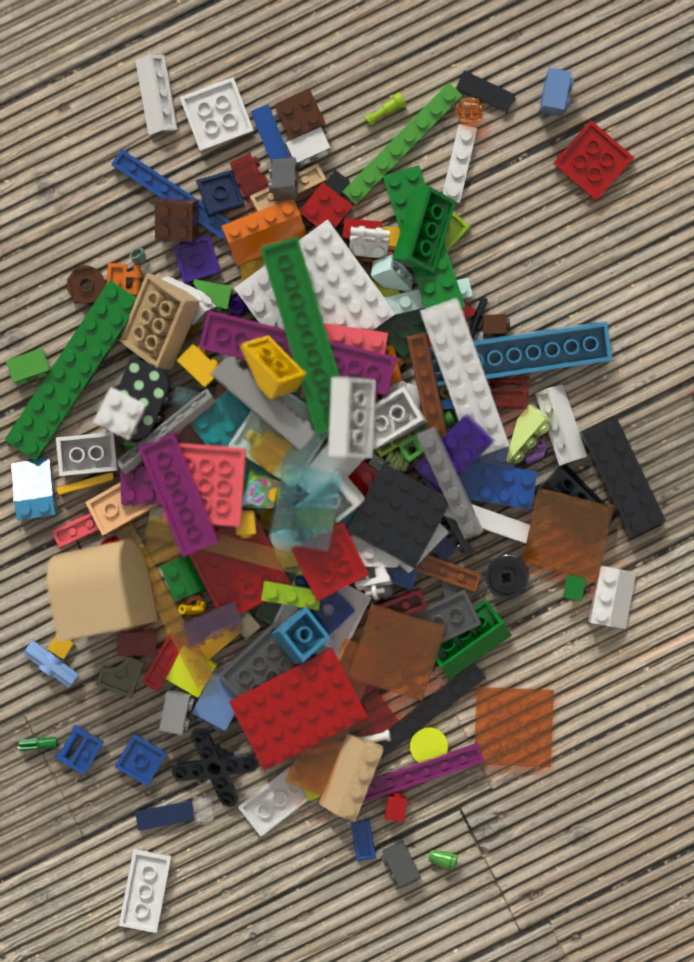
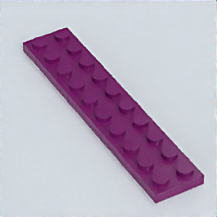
(227, 333)

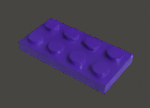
(463, 444)

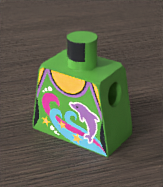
(259, 490)

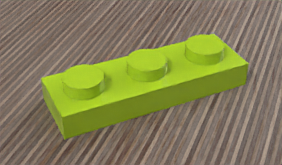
(289, 595)

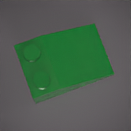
(182, 578)

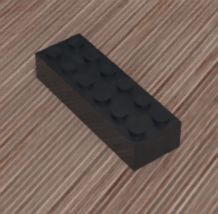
(622, 477)

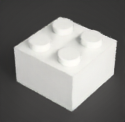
(120, 413)

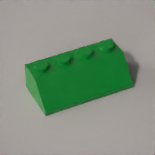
(424, 229)
(473, 644)

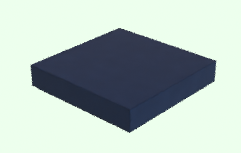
(220, 193)

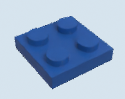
(140, 759)

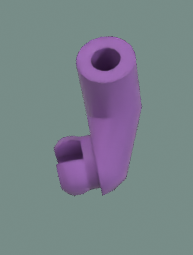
(538, 452)

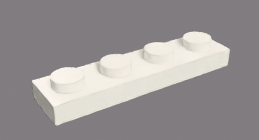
(459, 162)

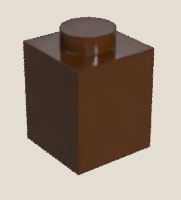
(495, 324)

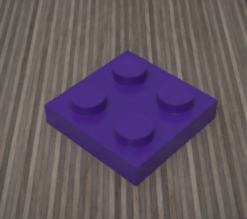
(196, 259)

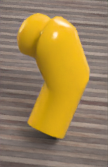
(191, 609)

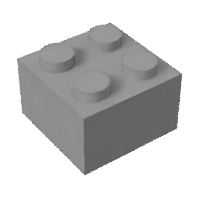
(176, 711)

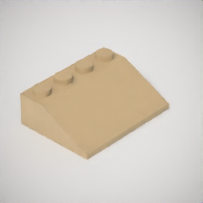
(159, 321)

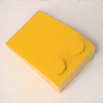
(272, 367)

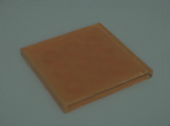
(567, 534)
(514, 726)

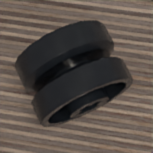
(503, 586)

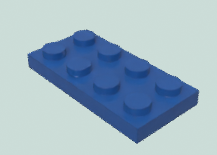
(499, 484)

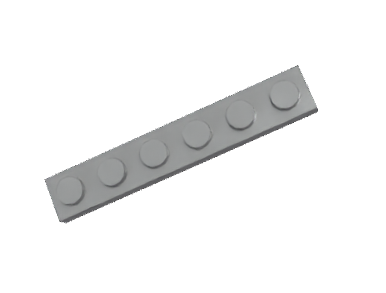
(172, 425)
(450, 482)

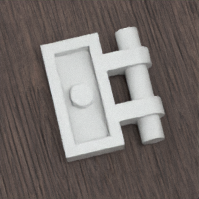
(373, 246)

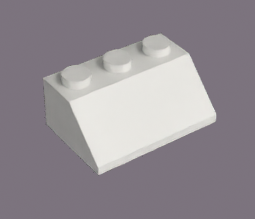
(612, 597)

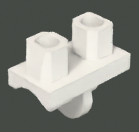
(382, 579)

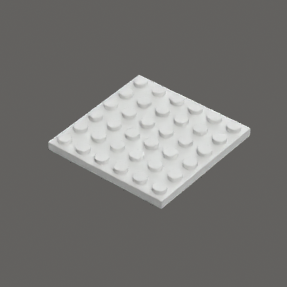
(338, 280)

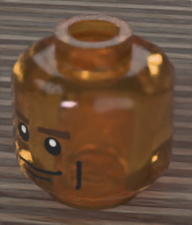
(469, 110)

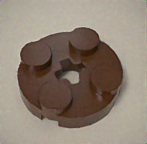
(77, 278)

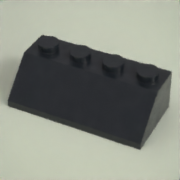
(566, 482)

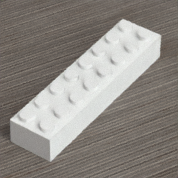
(463, 369)

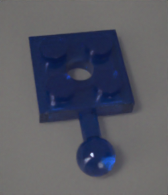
(342, 608)

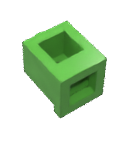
(404, 449)

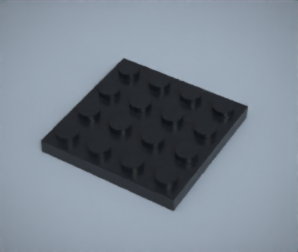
(398, 515)

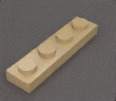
(308, 179)

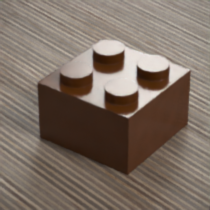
(300, 114)
(176, 219)

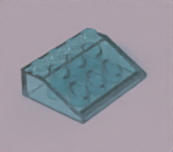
(305, 507)

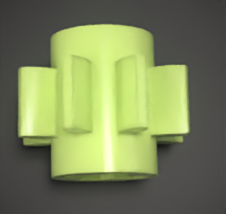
(396, 461)

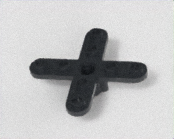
(215, 764)

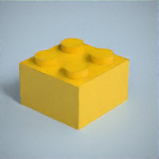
(198, 365)

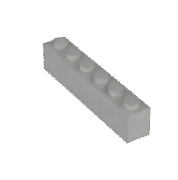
(271, 411)

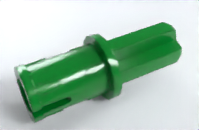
(37, 744)

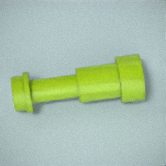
(389, 107)

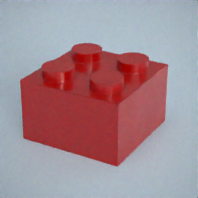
(325, 205)

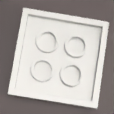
(216, 114)

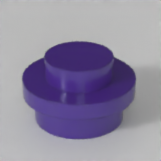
(238, 306)

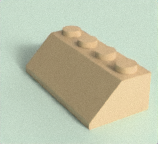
(351, 776)

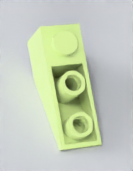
(528, 429)

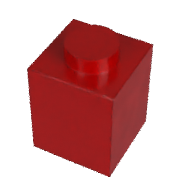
(395, 807)

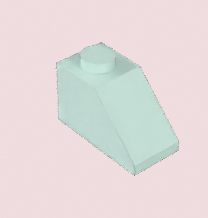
(391, 274)

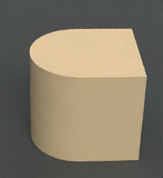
(99, 590)

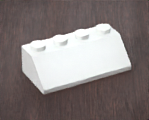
(352, 417)

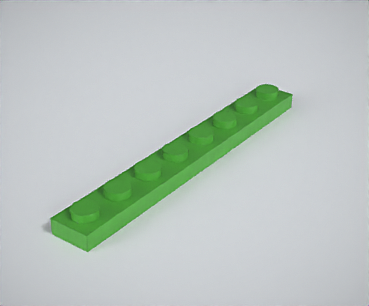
(402, 144)

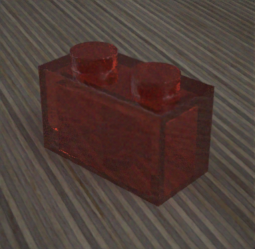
(248, 175)
(137, 643)

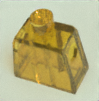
(267, 449)

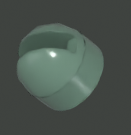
(138, 256)

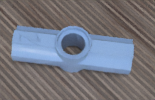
(51, 664)

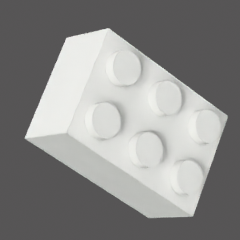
(87, 454)

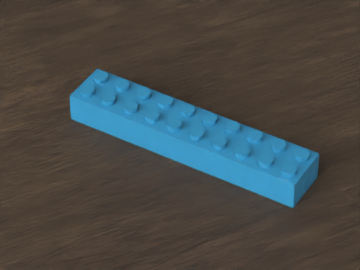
(539, 350)

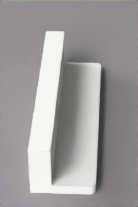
(156, 94)
(563, 429)

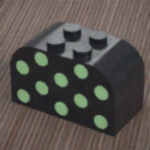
(150, 387)

